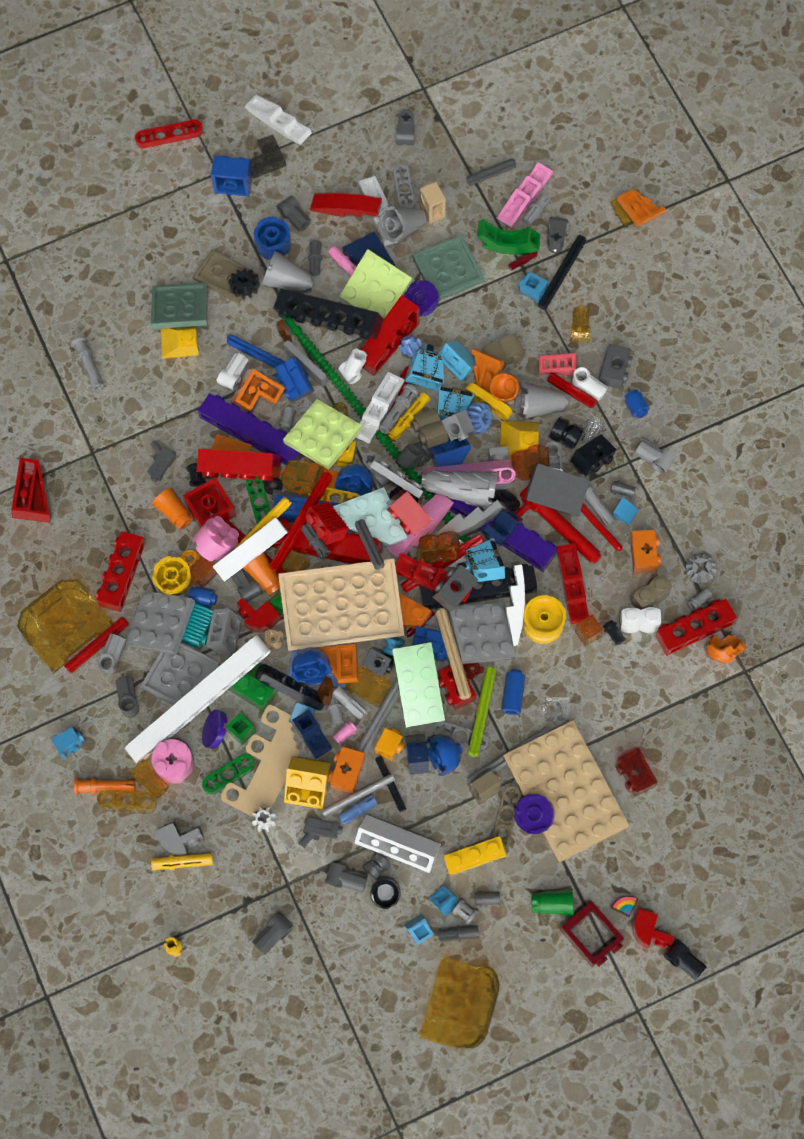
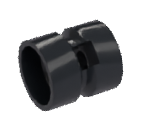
(566, 432)

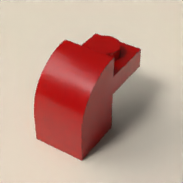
(260, 620)
(644, 930)

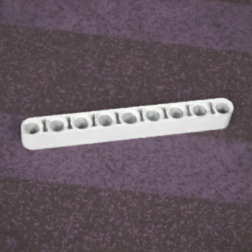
(198, 699)

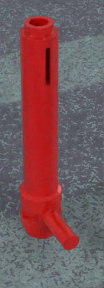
(562, 526)

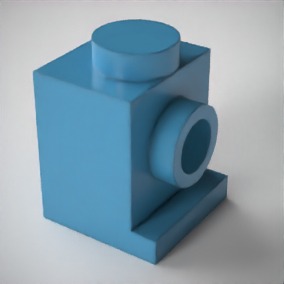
(533, 281)
(68, 742)

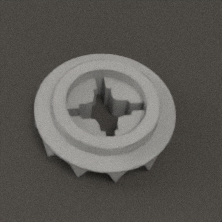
(702, 576)

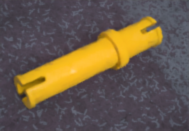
(403, 423)
(181, 861)

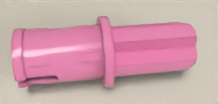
(342, 260)

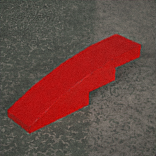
(343, 203)
(422, 573)
(572, 582)

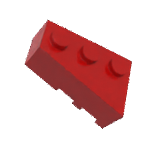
(29, 493)

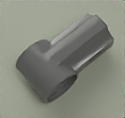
(291, 210)
(246, 586)
(126, 696)
(340, 875)
(276, 930)

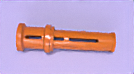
(94, 785)

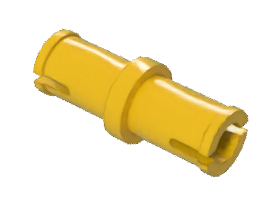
(170, 947)

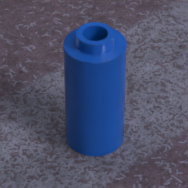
(513, 692)

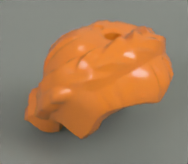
(724, 649)

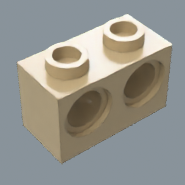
(432, 202)

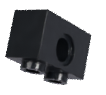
(594, 455)

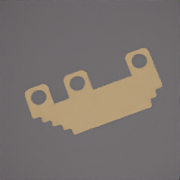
(272, 769)

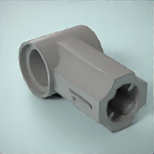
(658, 458)
(111, 652)

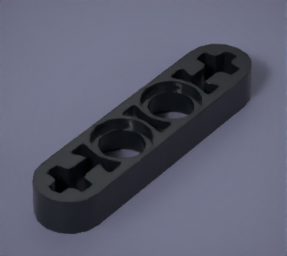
(291, 688)

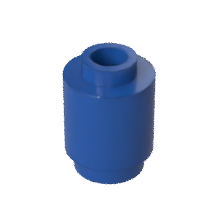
(636, 404)
(203, 596)

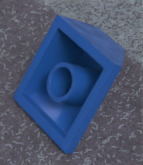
(450, 452)

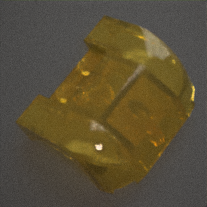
(61, 622)
(460, 1005)

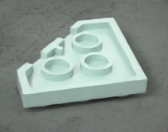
(374, 511)

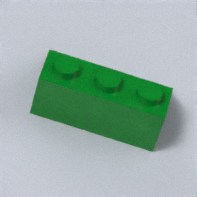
(253, 690)

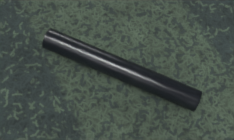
(391, 786)

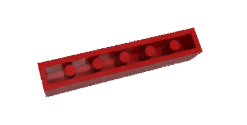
(348, 550)

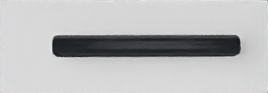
(562, 272)

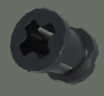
(195, 481)

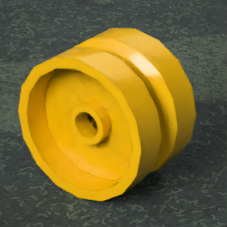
(544, 619)

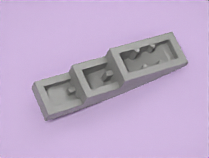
(476, 519)

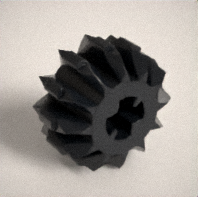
(250, 280)

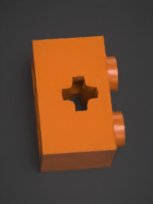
(641, 561)
(346, 758)

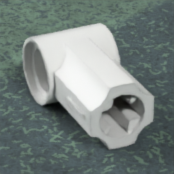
(351, 368)
(232, 374)
(589, 384)

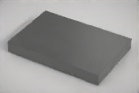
(557, 489)

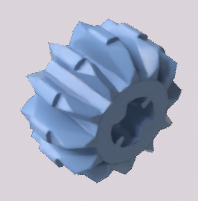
(480, 417)

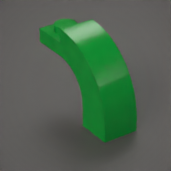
(508, 242)

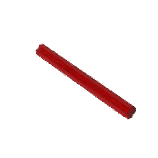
(295, 529)

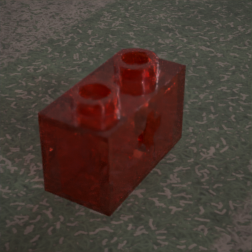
(635, 761)

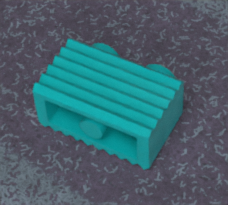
(198, 626)

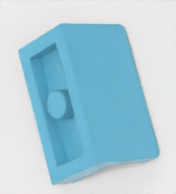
(457, 359)

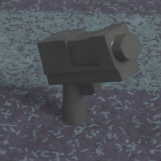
(163, 460)
(316, 827)

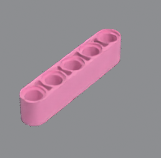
(494, 466)

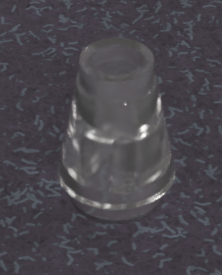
(592, 429)

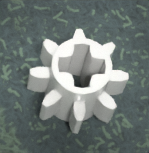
(261, 825)

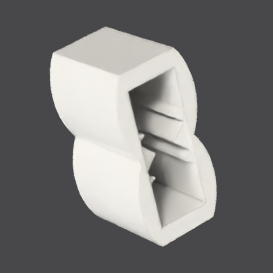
(645, 620)

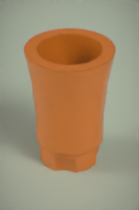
(172, 508)
(262, 574)

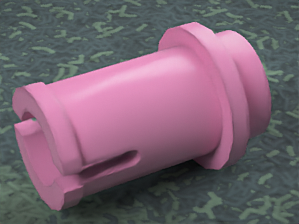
(345, 732)

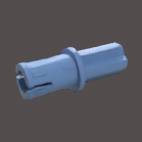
(357, 809)

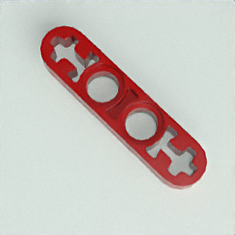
(168, 131)

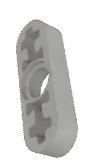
(407, 182)
(448, 726)

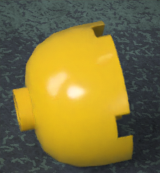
(172, 575)

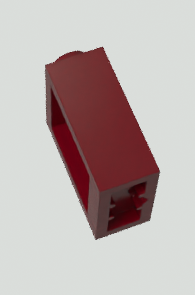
(601, 958)

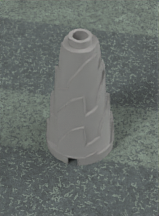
(471, 487)

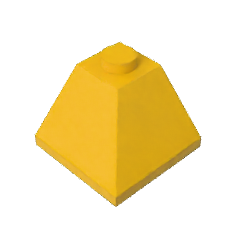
(179, 342)
(518, 435)

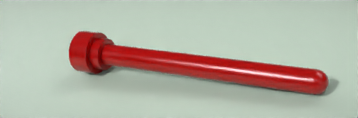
(601, 528)

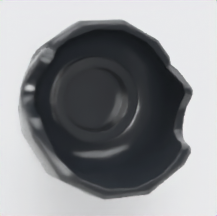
(385, 893)

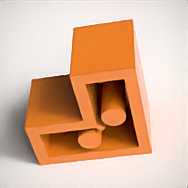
(254, 386)

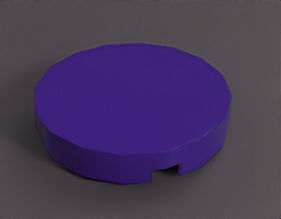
(424, 296)
(213, 729)
(534, 814)

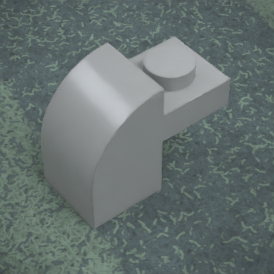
(175, 844)

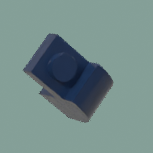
(503, 527)
(311, 734)

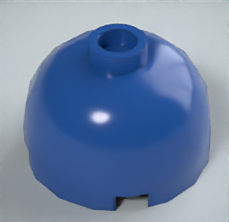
(355, 479)
(310, 666)
(444, 754)

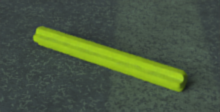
(482, 711)

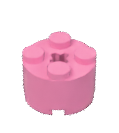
(215, 539)
(169, 750)

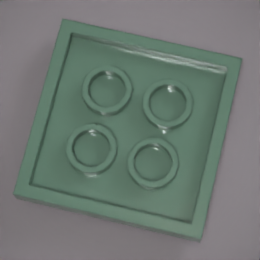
(449, 267)
(179, 305)

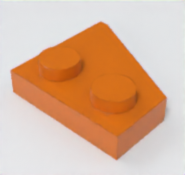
(639, 207)
(486, 368)
(343, 662)

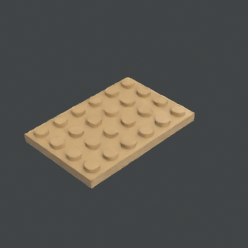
(341, 605)
(568, 776)

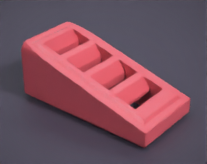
(566, 358)

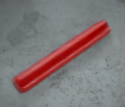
(97, 644)

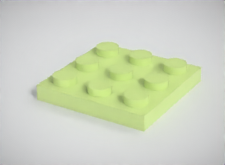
(376, 284)
(322, 434)

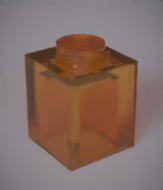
(202, 572)
(588, 630)

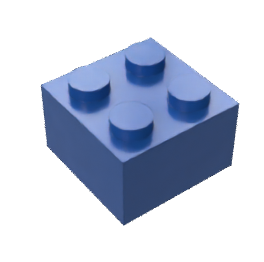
(231, 176)

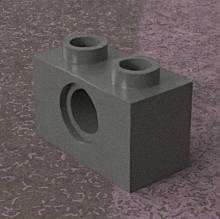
(616, 356)
(462, 579)

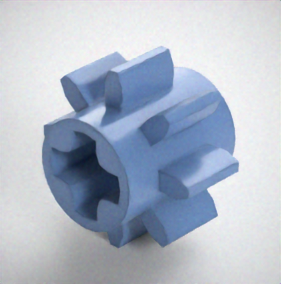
(410, 345)

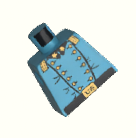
(426, 369)
(453, 401)
(484, 562)

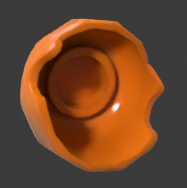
(504, 387)

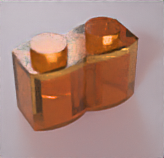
(525, 460)
(438, 547)

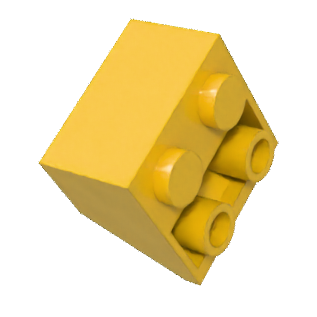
(306, 782)

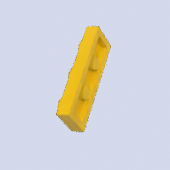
(475, 855)

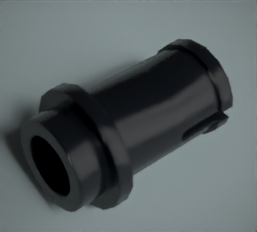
(613, 631)

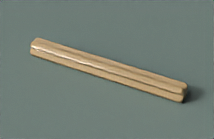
(453, 654)

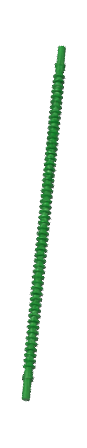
(358, 407)

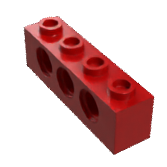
(116, 599)
(672, 643)

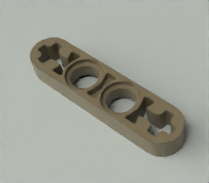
(506, 824)

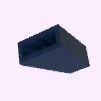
(359, 247)
(417, 754)

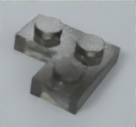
(269, 160)

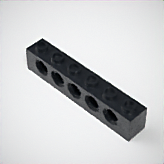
(368, 329)
(488, 591)

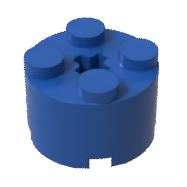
(272, 236)

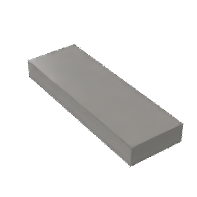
(308, 366)

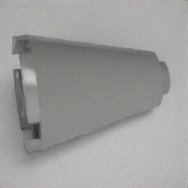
(399, 222)
(287, 275)
(538, 401)

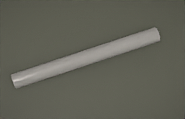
(358, 795)

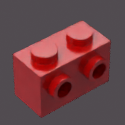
(447, 681)

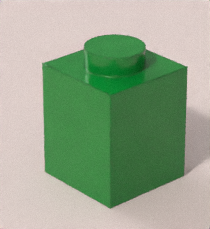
(240, 729)

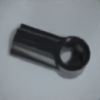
(680, 956)

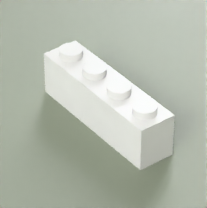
(397, 843)

